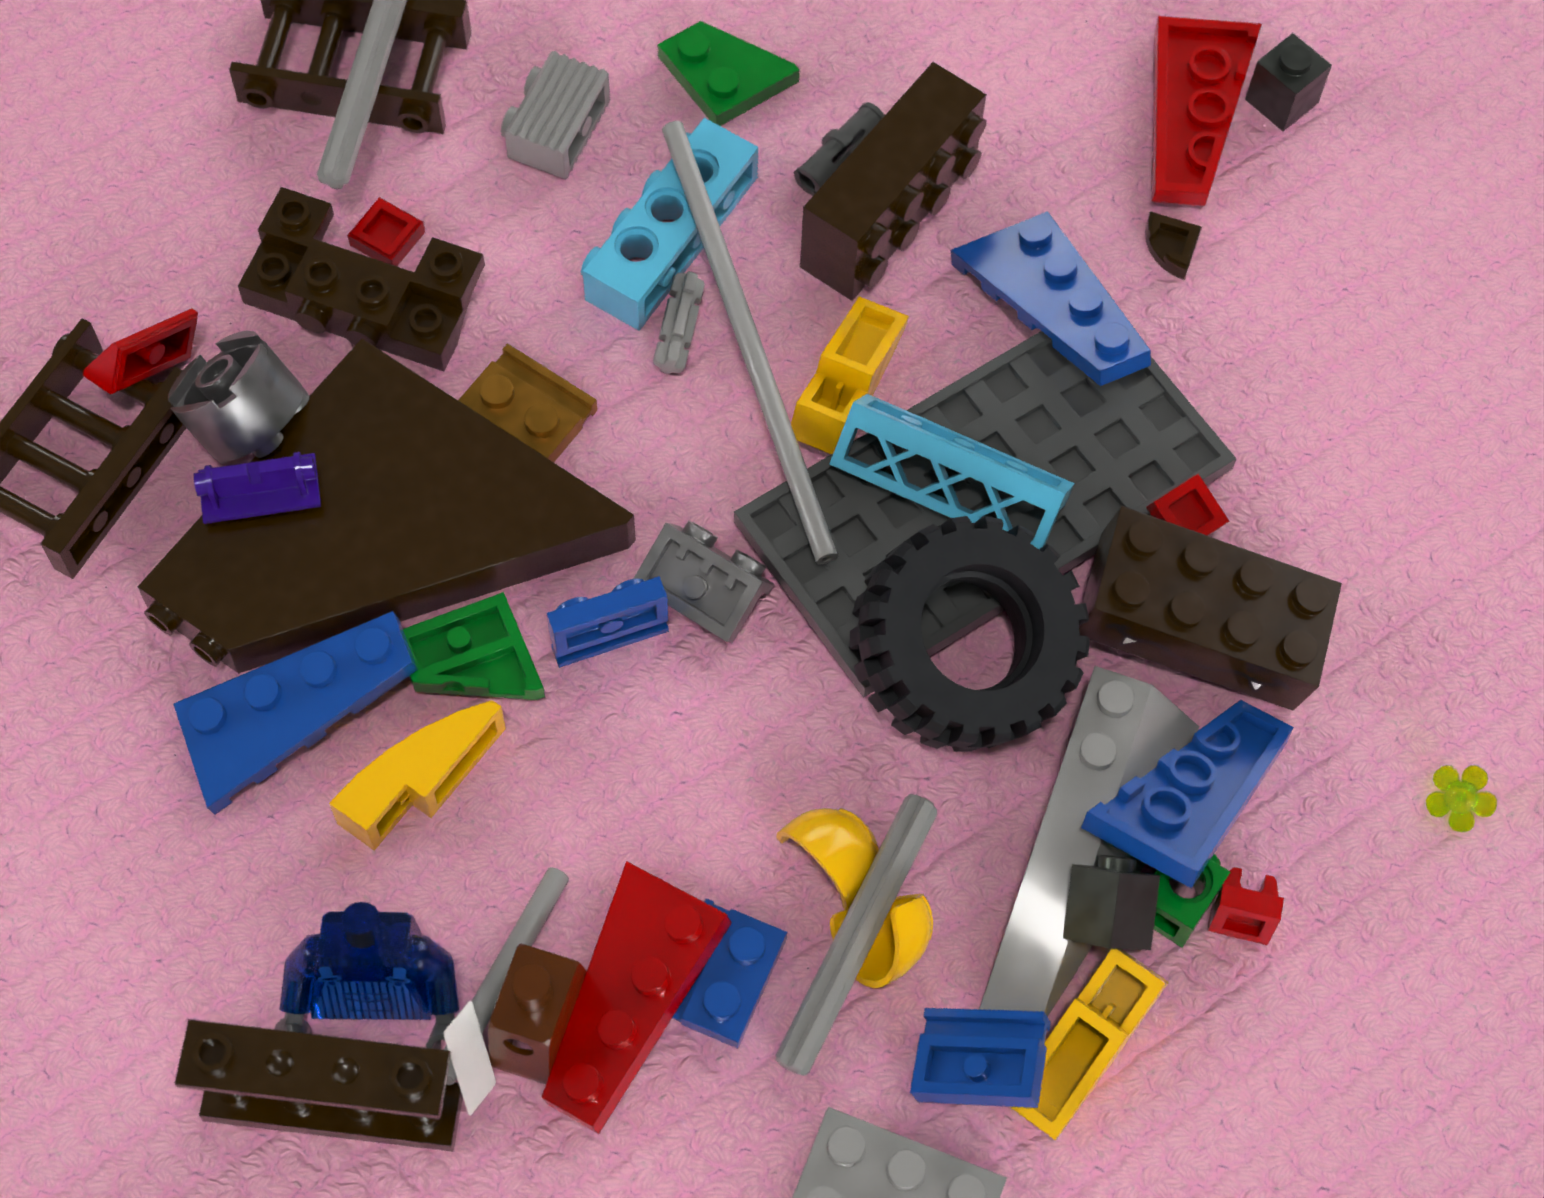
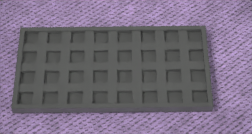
(1112, 440)

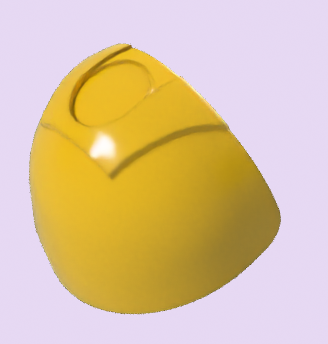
(838, 843)
(898, 943)

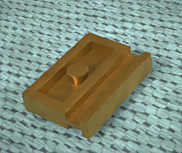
(530, 402)

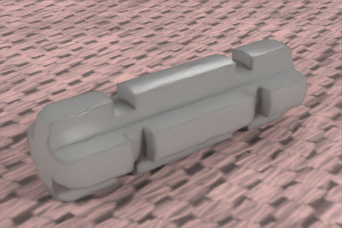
(678, 323)

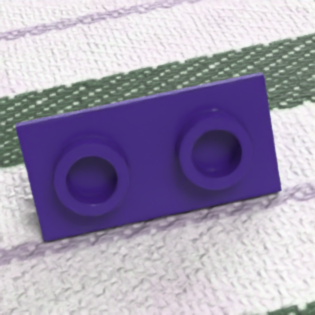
(258, 488)

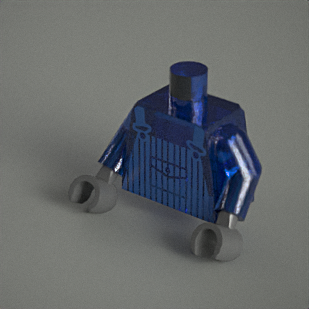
(369, 969)

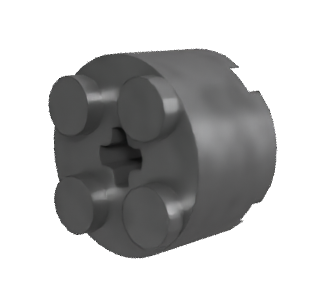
(237, 398)

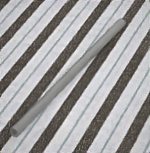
(750, 344)

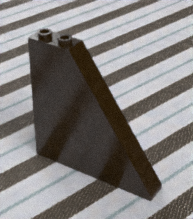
(412, 518)

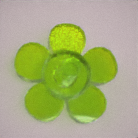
(1461, 796)

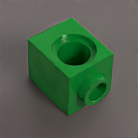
(1179, 916)

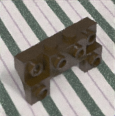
(356, 295)

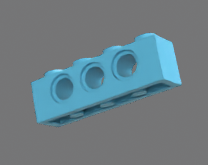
(636, 289)

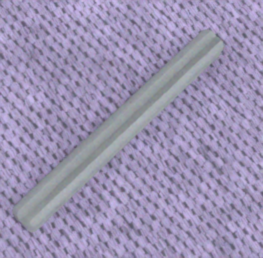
(360, 92)
(856, 935)

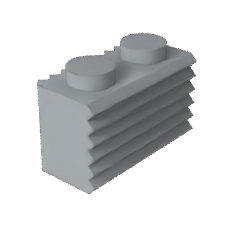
(556, 115)

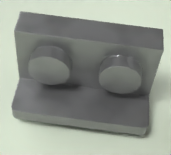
(703, 580)

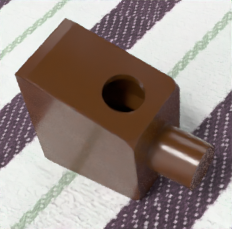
(533, 1010)

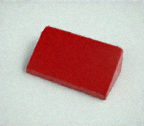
(144, 353)

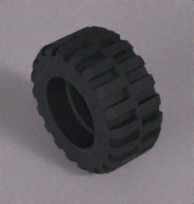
(1029, 591)

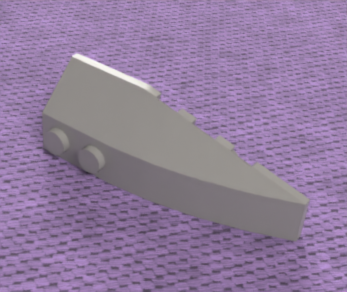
(1116, 736)

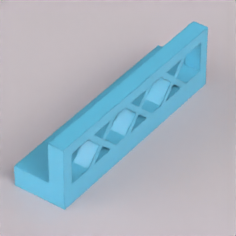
(953, 451)

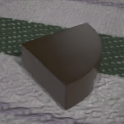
(1171, 242)

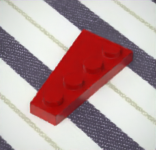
(1196, 92)
(634, 984)

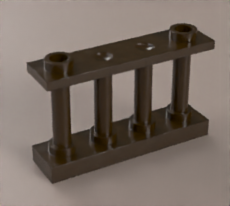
(415, 110)
(102, 491)
(321, 1085)

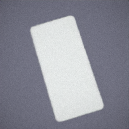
(469, 1057)

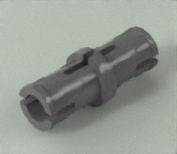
(836, 148)

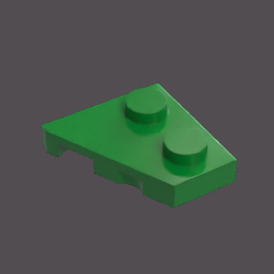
(724, 71)
(474, 653)

